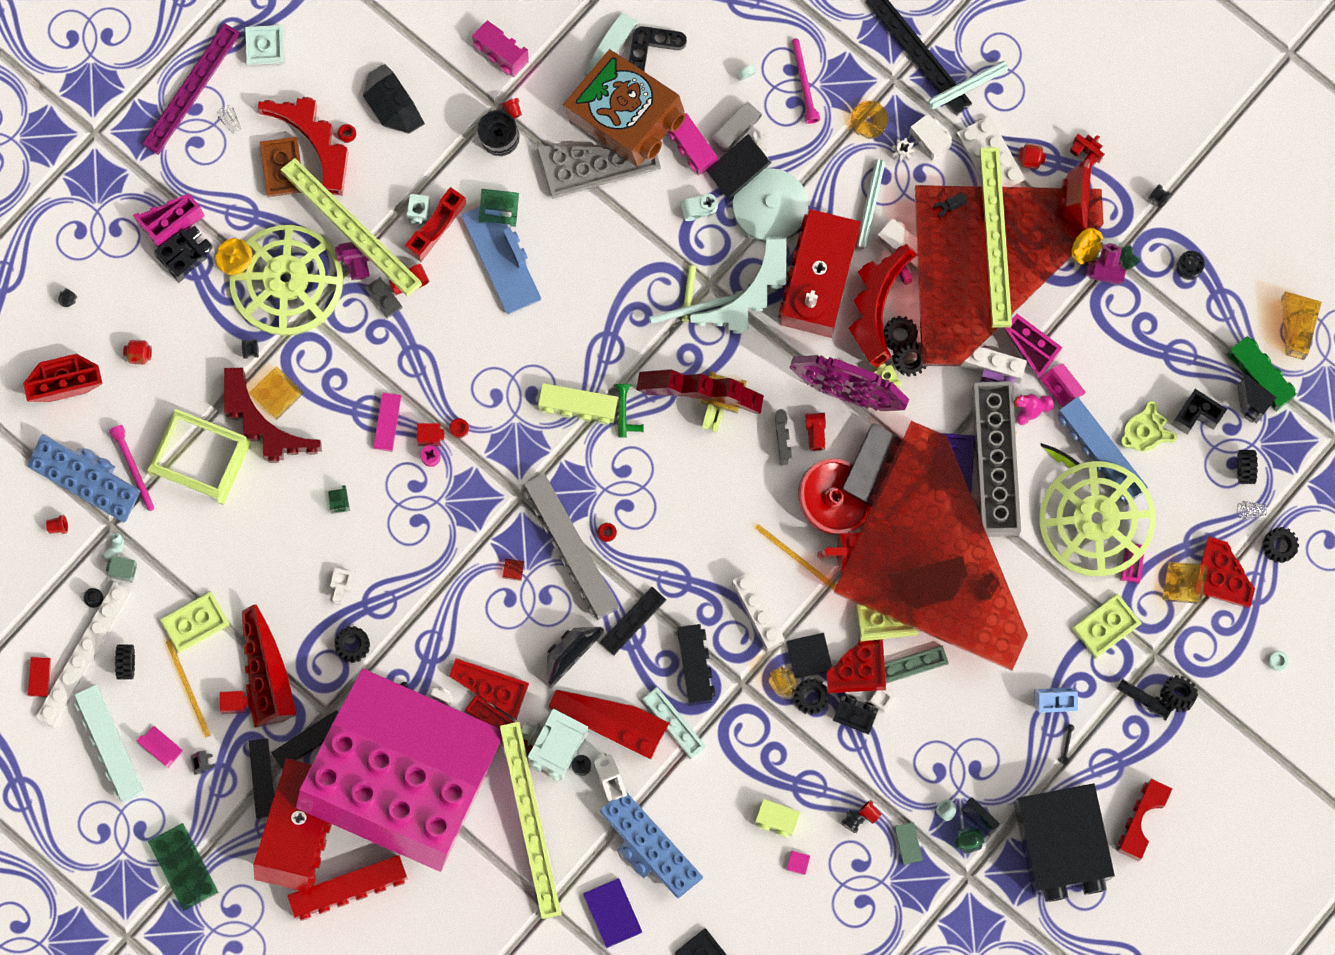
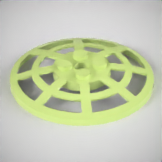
(294, 287)
(1103, 530)

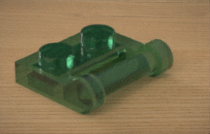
(498, 201)

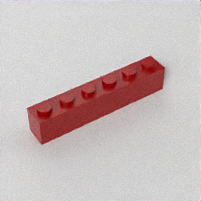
(348, 887)

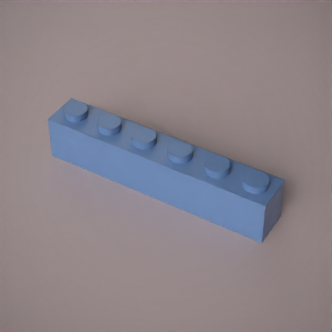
(1097, 443)

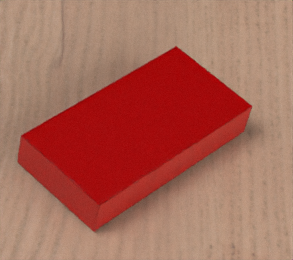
(39, 677)

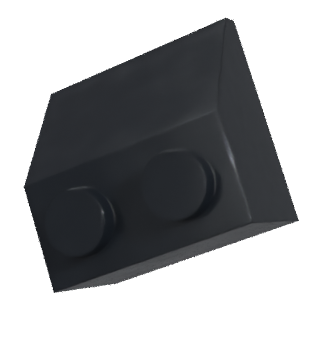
(1253, 399)

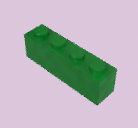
(1258, 367)

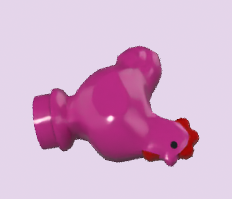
(1032, 407)

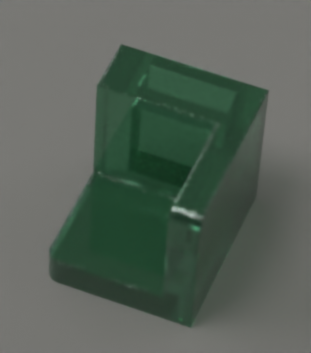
(339, 500)

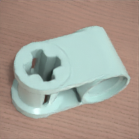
(696, 207)

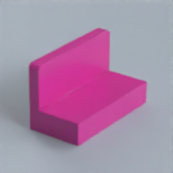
(1062, 385)
(160, 746)

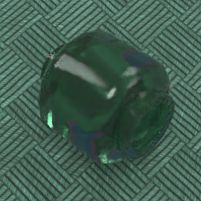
(969, 840)

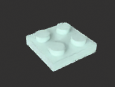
(264, 45)

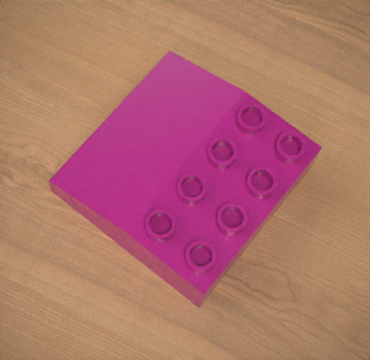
(399, 769)

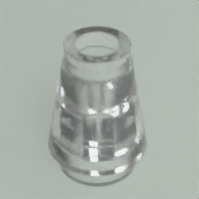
(229, 118)
(1250, 510)

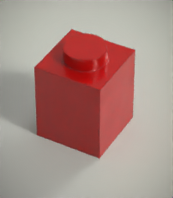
(429, 434)
(233, 702)

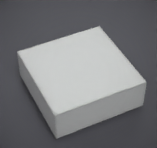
(882, 699)

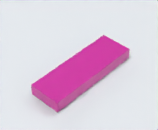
(387, 422)

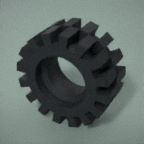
(899, 323)
(899, 354)
(1247, 466)
(1268, 545)
(352, 655)
(125, 662)
(807, 685)
(1182, 686)

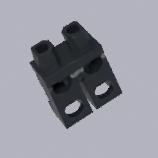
(183, 253)

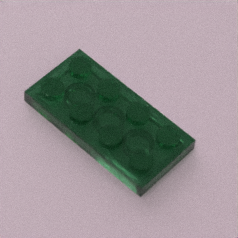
(183, 867)

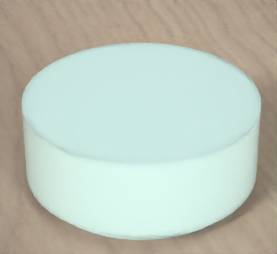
(747, 72)
(1278, 661)

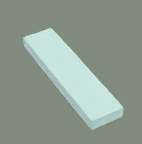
(677, 725)

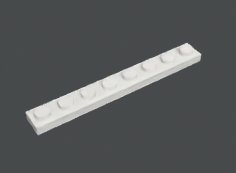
(83, 654)

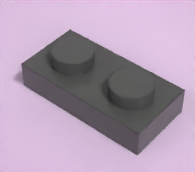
(383, 297)

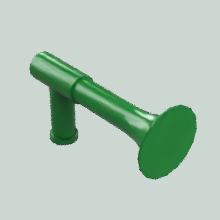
(623, 427)

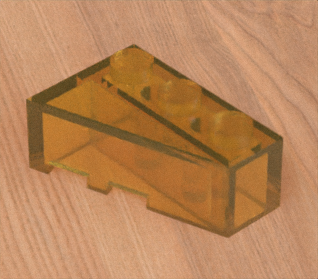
(1299, 319)

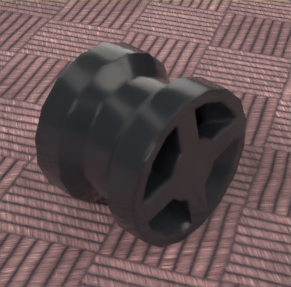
(1159, 195)
(250, 348)
(579, 768)
(852, 821)

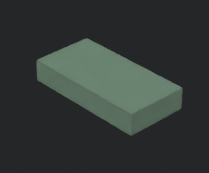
(908, 843)

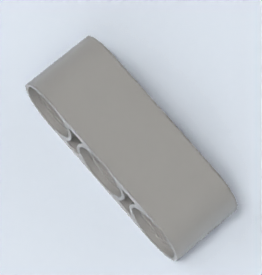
(737, 127)

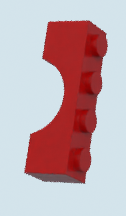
(445, 213)
(1134, 842)

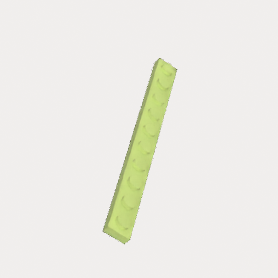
(351, 227)
(995, 237)
(530, 820)

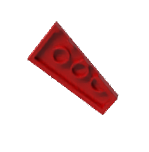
(494, 687)

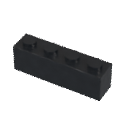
(695, 664)

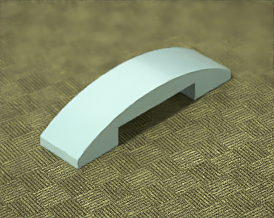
(613, 39)

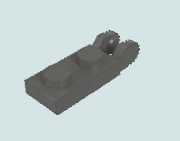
(782, 436)

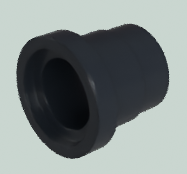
(96, 603)

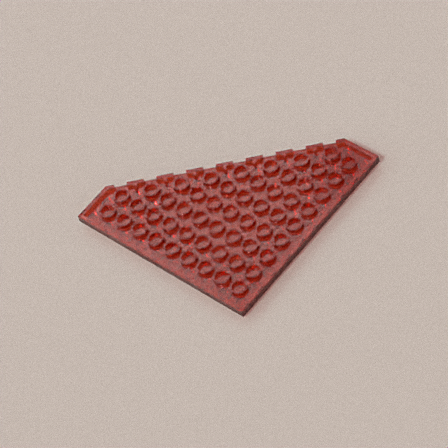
(954, 261)
(930, 557)

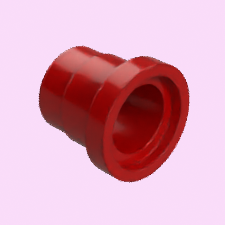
(512, 107)
(57, 525)
(869, 812)

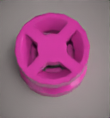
(430, 459)

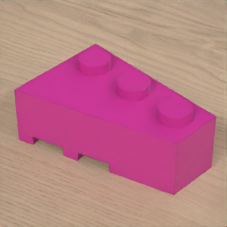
(500, 49)
(169, 219)
(1033, 345)

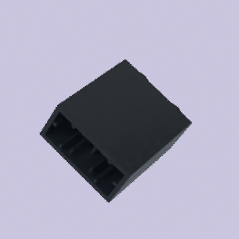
(1064, 841)

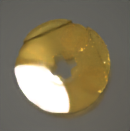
(872, 109)

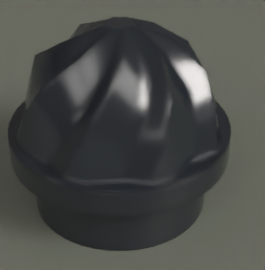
(67, 298)

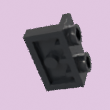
(856, 714)

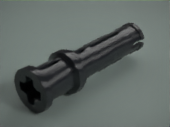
(1153, 704)

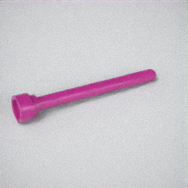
(812, 115)
(118, 433)

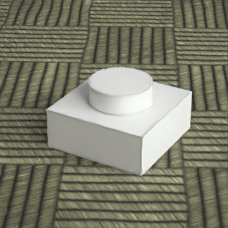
(442, 695)

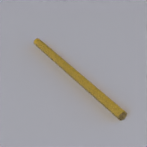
(795, 556)
(188, 688)

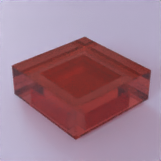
(513, 569)

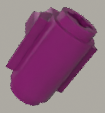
(354, 259)
(1107, 267)

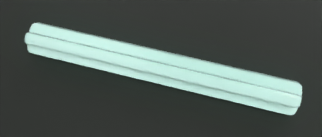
(967, 85)
(870, 204)

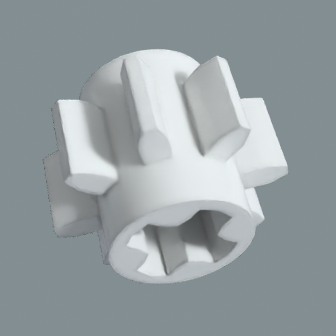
(902, 155)

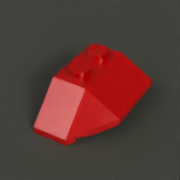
(1076, 195)
(62, 379)

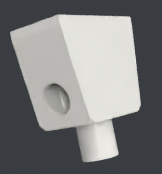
(607, 770)

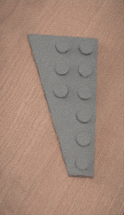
(584, 168)

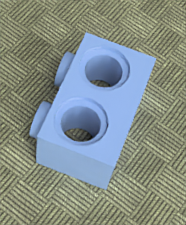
(1056, 700)

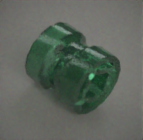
(1128, 258)

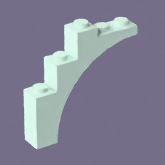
(736, 312)

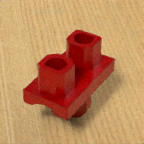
(1089, 146)

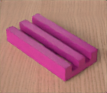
(1139, 570)

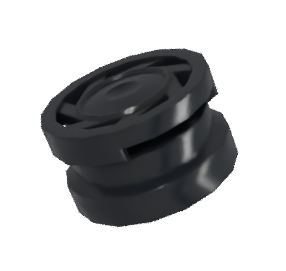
(1189, 265)

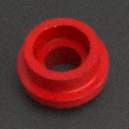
(347, 128)
(607, 526)

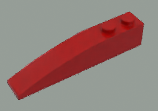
(268, 681)
(614, 720)

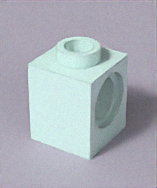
(418, 201)

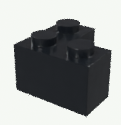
(1199, 408)

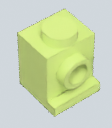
(884, 369)

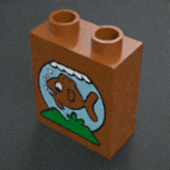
(625, 108)

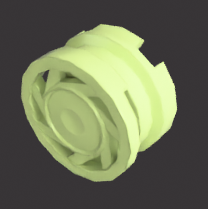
(710, 417)

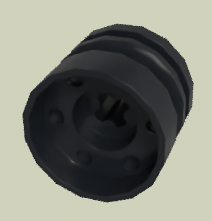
(493, 124)

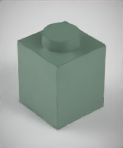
(121, 569)

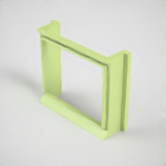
(231, 471)

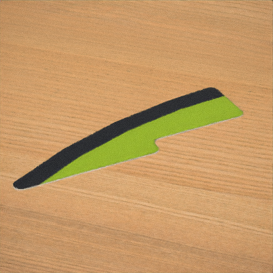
(1061, 456)

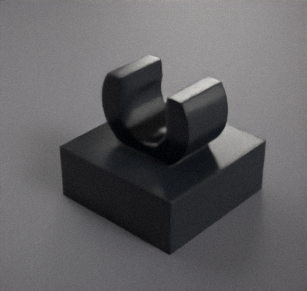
(200, 762)

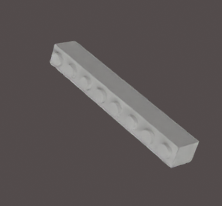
(570, 546)

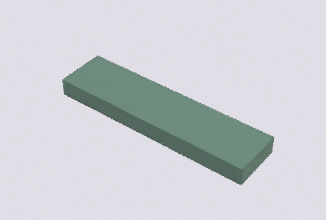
(915, 664)

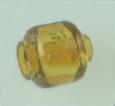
(782, 681)

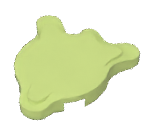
(1146, 430)

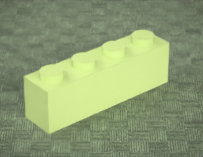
(578, 403)

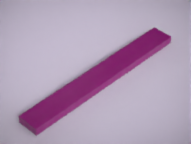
(191, 89)

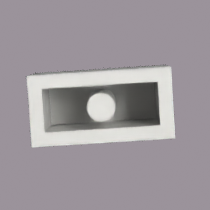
(931, 136)

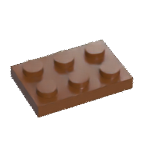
(274, 157)

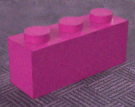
(693, 146)

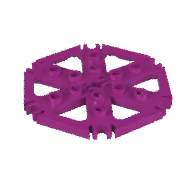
(837, 377)

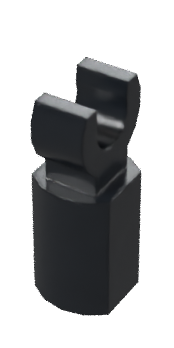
(950, 204)

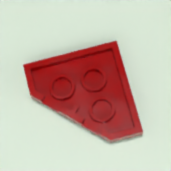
(1225, 575)
(859, 669)

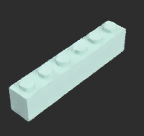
(109, 743)

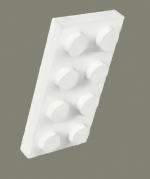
(986, 134)

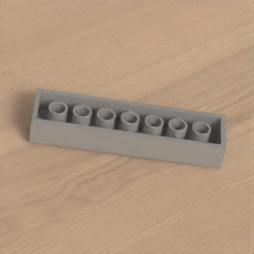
(996, 458)

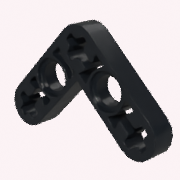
(650, 41)

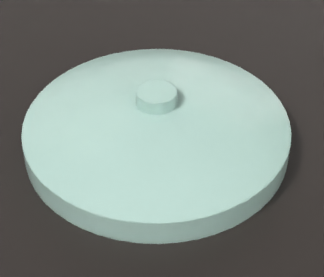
(771, 205)

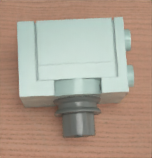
(554, 743)

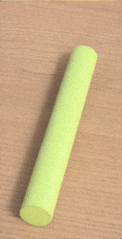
(689, 290)

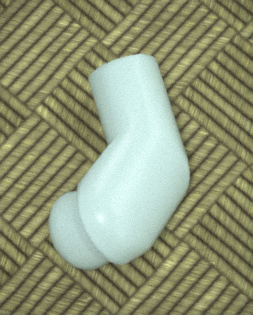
(116, 547)

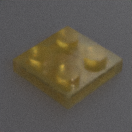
(276, 393)
(1184, 583)

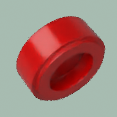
(459, 428)

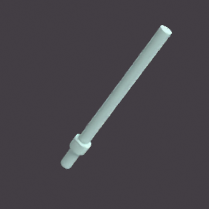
(694, 308)

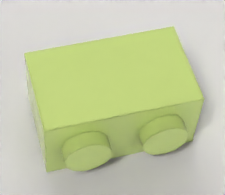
(777, 818)

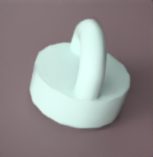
(946, 809)

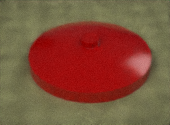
(825, 503)

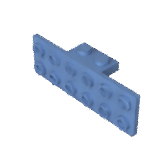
(503, 260)
(84, 476)
(649, 847)

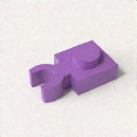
(990, 376)

